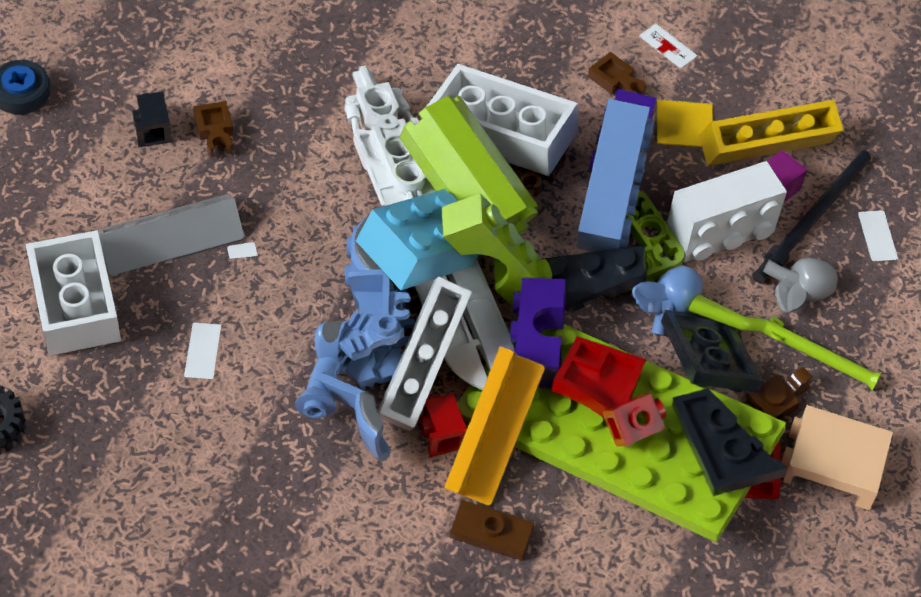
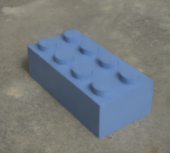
(615, 170)

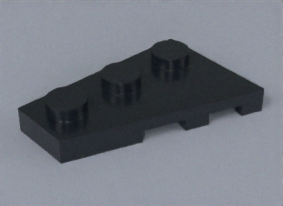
(721, 446)

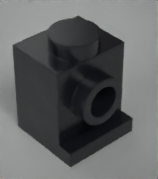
(152, 120)

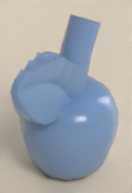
(672, 292)

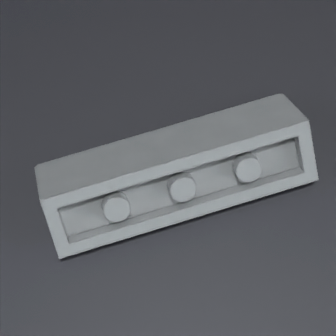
(170, 234)

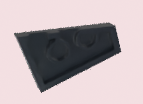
(599, 273)

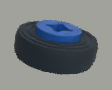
(23, 87)

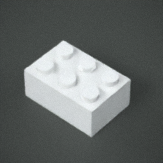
(726, 211)
(73, 293)

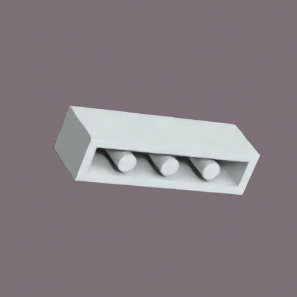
(423, 354)

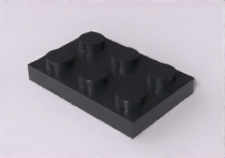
(711, 352)

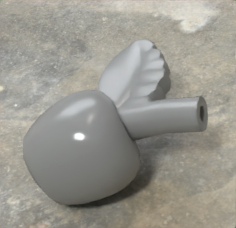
(806, 281)

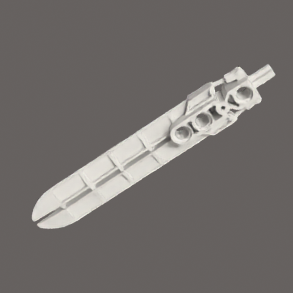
(400, 178)

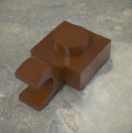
(780, 398)

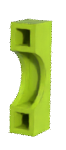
(479, 228)

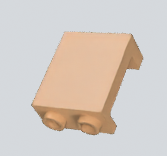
(838, 453)

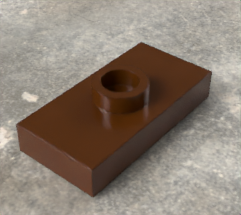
(491, 530)

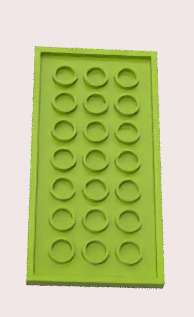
(651, 472)

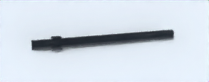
(780, 253)

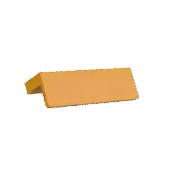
(495, 427)

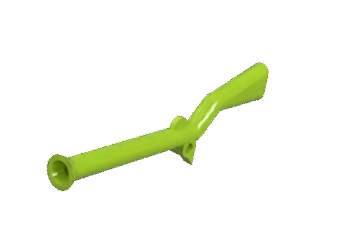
(774, 329)

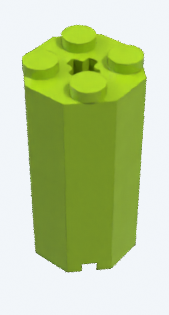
(465, 161)

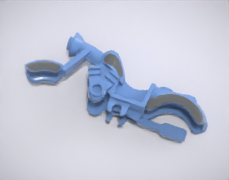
(361, 347)

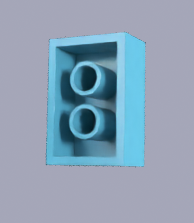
(410, 242)

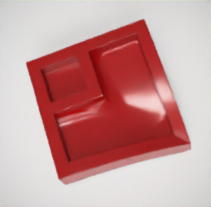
(598, 375)

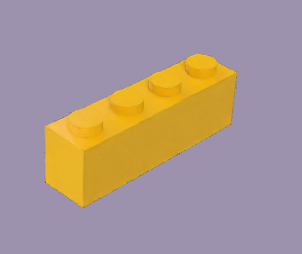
(770, 132)

